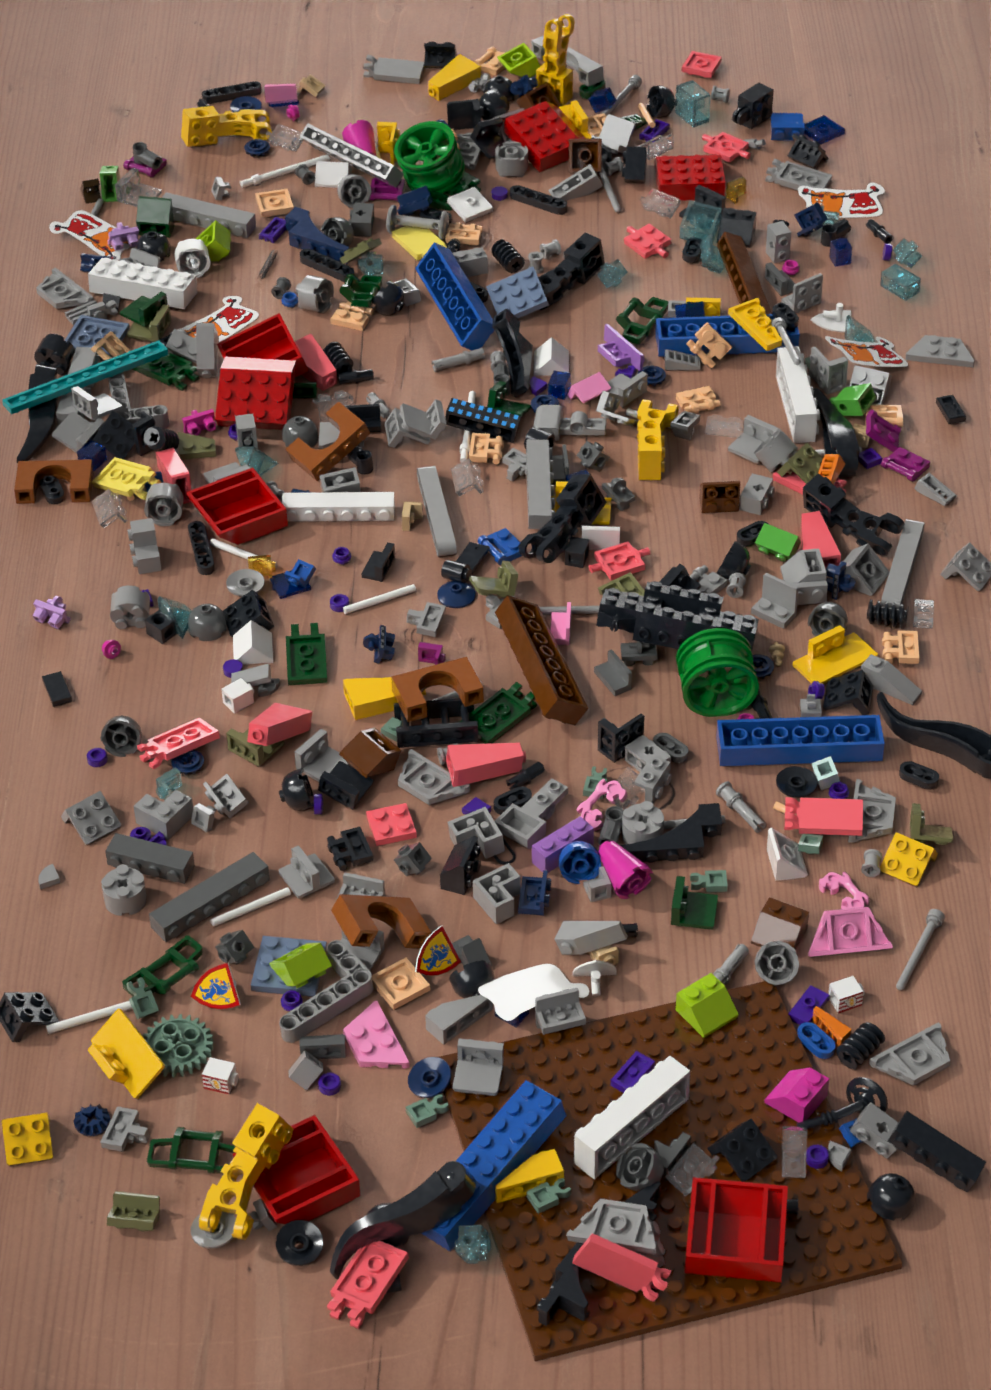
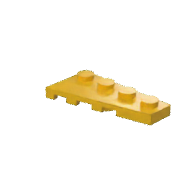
(756, 323)

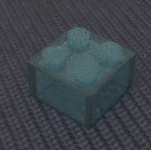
(692, 103)
(700, 221)

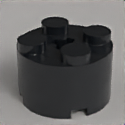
(54, 352)

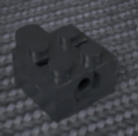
(754, 106)

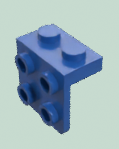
(785, 125)

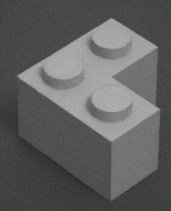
(144, 546)
(165, 815)
(481, 825)
(496, 892)

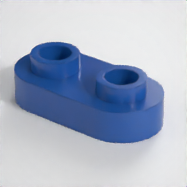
(817, 1041)

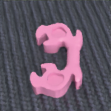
(613, 791)
(833, 881)

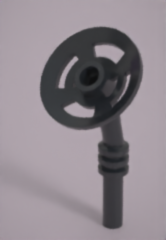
(861, 1101)

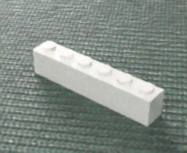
(340, 506)

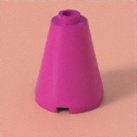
(360, 135)
(624, 869)

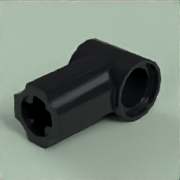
(834, 231)
(361, 459)

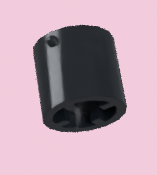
(537, 434)

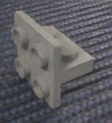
(305, 873)
(559, 1011)

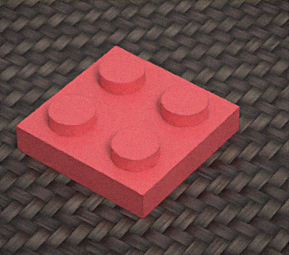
(701, 64)
(391, 824)

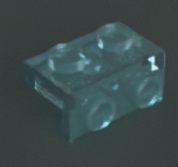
(711, 256)

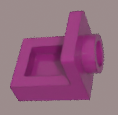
(431, 653)

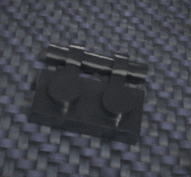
(356, 848)

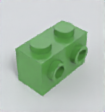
(777, 542)

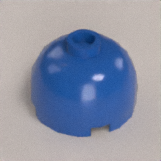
(579, 862)

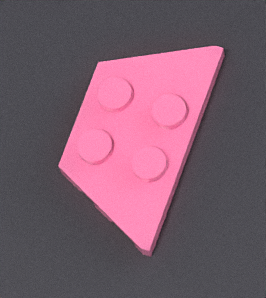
(848, 932)
(374, 1040)

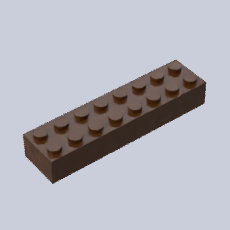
(541, 660)

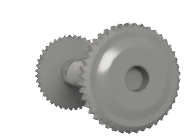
(392, 221)

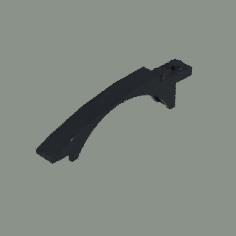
(566, 1289)

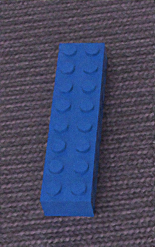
(455, 297)
(676, 332)
(799, 740)
(498, 1150)

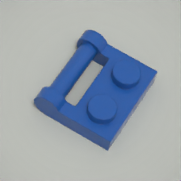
(504, 542)

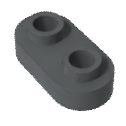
(675, 748)

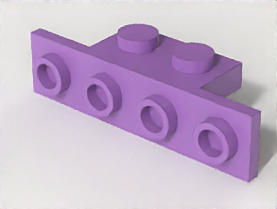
(619, 350)

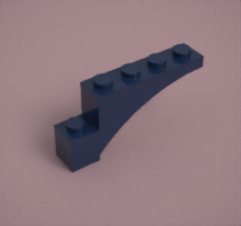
(306, 235)

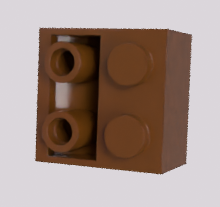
(719, 496)
(371, 753)

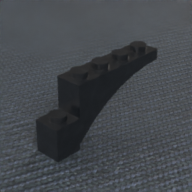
(516, 350)
(684, 840)

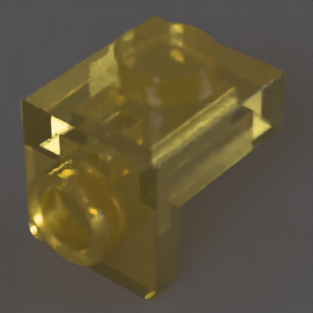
(735, 188)
(262, 564)

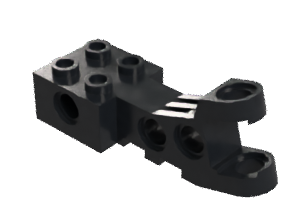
(580, 265)
(831, 501)
(579, 507)

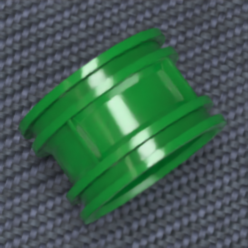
(424, 143)
(721, 691)

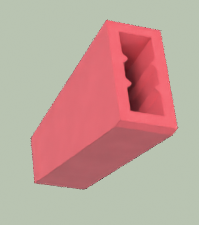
(318, 364)
(174, 471)
(817, 535)
(278, 724)
(483, 761)

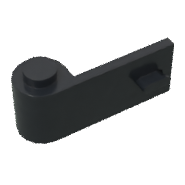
(465, 564)

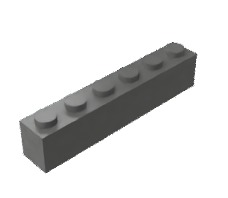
(209, 897)

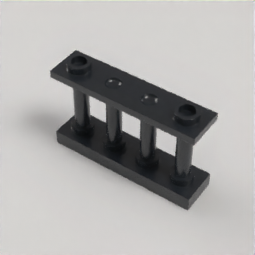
(437, 734)

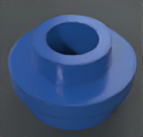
(289, 299)

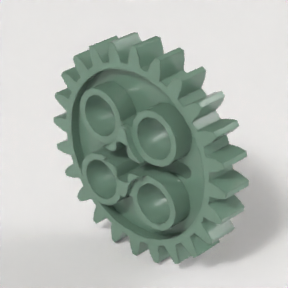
(180, 1044)

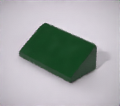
(305, 390)

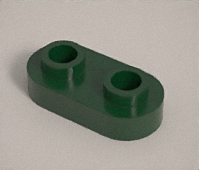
(586, 91)

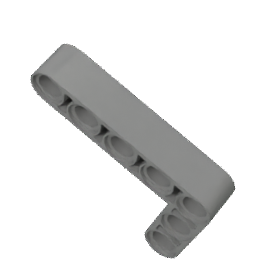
(119, 393)
(331, 1000)

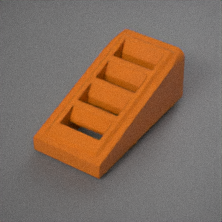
(831, 466)
(831, 1026)

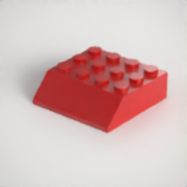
(544, 132)
(682, 174)
(265, 341)
(255, 388)
(240, 507)
(307, 1177)
(736, 1229)

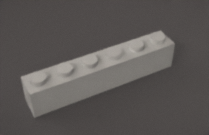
(205, 213)
(82, 358)
(538, 483)

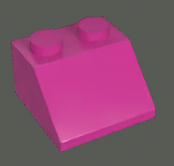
(799, 1093)

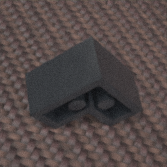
(635, 164)

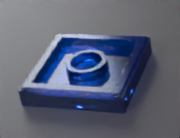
(823, 129)

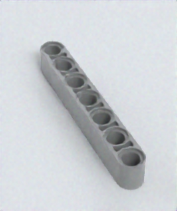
(436, 511)
(903, 563)

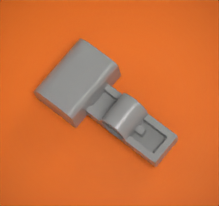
(550, 419)
(526, 823)

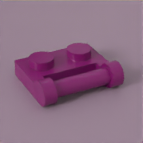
(143, 168)
(384, 191)
(882, 431)
(906, 463)

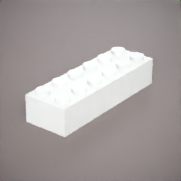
(137, 280)
(797, 397)
(631, 1117)

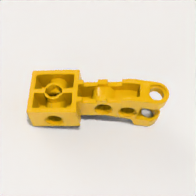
(554, 68)
(205, 125)
(650, 442)
(256, 1148)

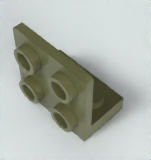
(155, 329)
(804, 463)
(502, 586)
(251, 752)
(922, 832)

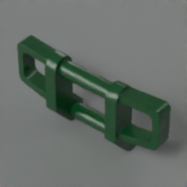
(361, 292)
(643, 311)
(186, 966)
(175, 1162)

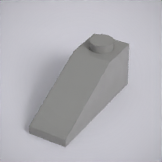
(577, 185)
(890, 680)
(587, 936)
(455, 1016)

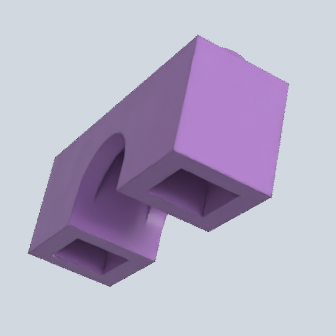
(547, 851)

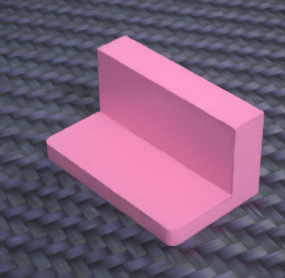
(280, 92)
(589, 388)
(561, 626)

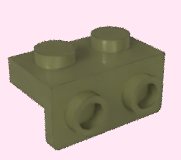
(134, 1211)

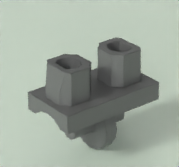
(619, 493)
(638, 652)

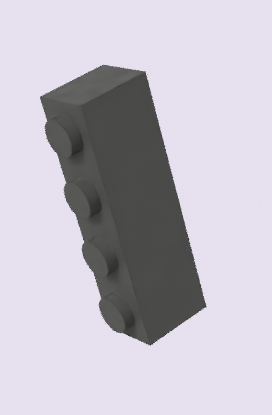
(150, 858)

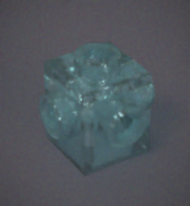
(907, 252)
(376, 260)
(612, 273)
(473, 1243)

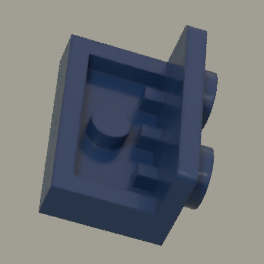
(414, 200)
(810, 219)
(534, 894)

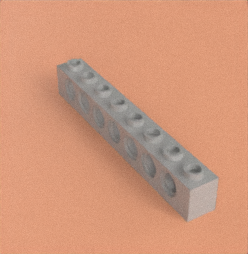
(350, 154)

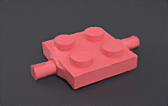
(726, 146)
(647, 241)
(619, 560)

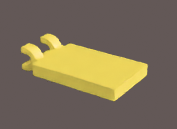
(416, 240)
(125, 478)

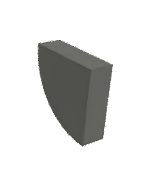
(268, 688)

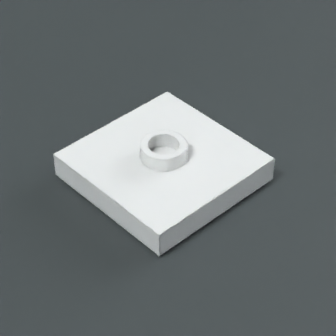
(469, 204)

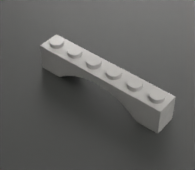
(587, 69)

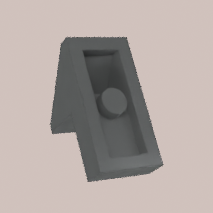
(684, 423)
(470, 950)
(672, 1154)

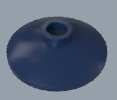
(245, 103)
(456, 594)
(424, 1072)

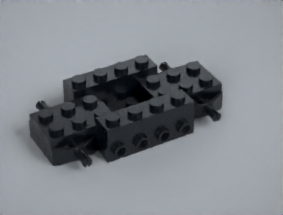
(669, 614)

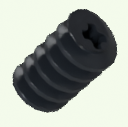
(507, 256)
(338, 357)
(161, 438)
(889, 615)
(860, 1045)

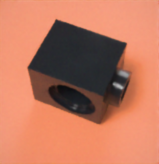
(577, 552)
(160, 627)

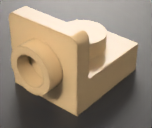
(311, 84)
(862, 438)
(411, 511)
(607, 954)

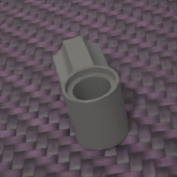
(144, 156)
(501, 373)
(612, 825)

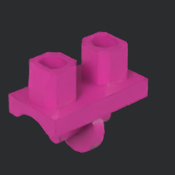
(199, 421)

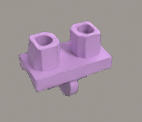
(123, 234)
(54, 609)

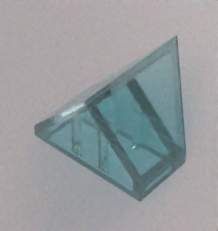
(857, 332)
(255, 458)
(177, 611)

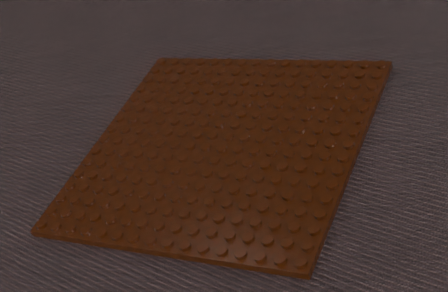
(731, 1075)

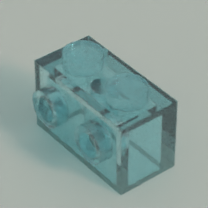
(900, 282)

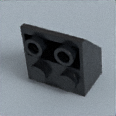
(461, 866)

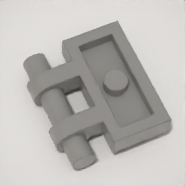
(709, 583)

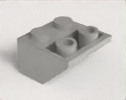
(879, 380)
(804, 567)

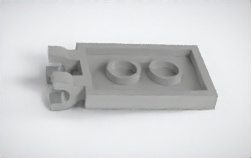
(394, 70)
(796, 175)

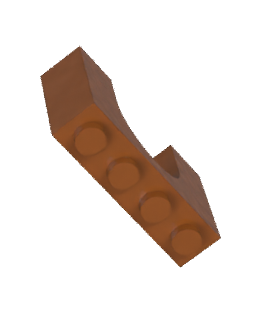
(320, 461)
(77, 472)
(454, 674)
(356, 913)

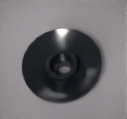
(796, 781)
(299, 1232)

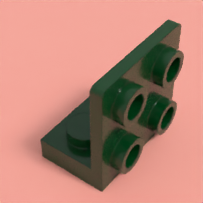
(144, 309)
(497, 401)
(692, 908)

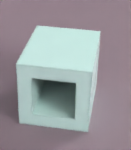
(825, 773)

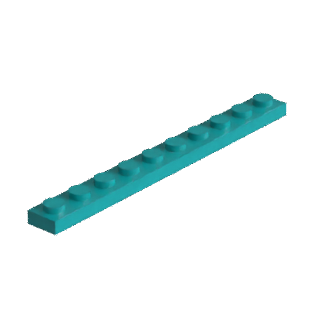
(84, 377)

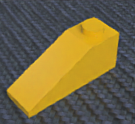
(533, 1172)

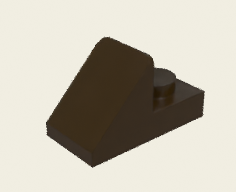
(90, 190)

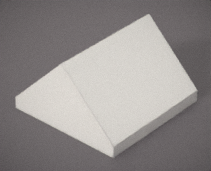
(331, 173)
(550, 357)
(601, 536)
(253, 644)
(784, 857)

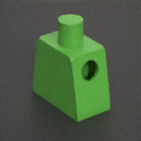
(108, 178)
(854, 400)

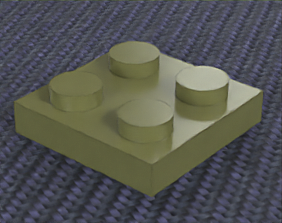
(361, 248)

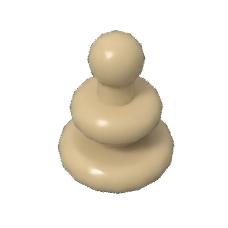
(777, 651)

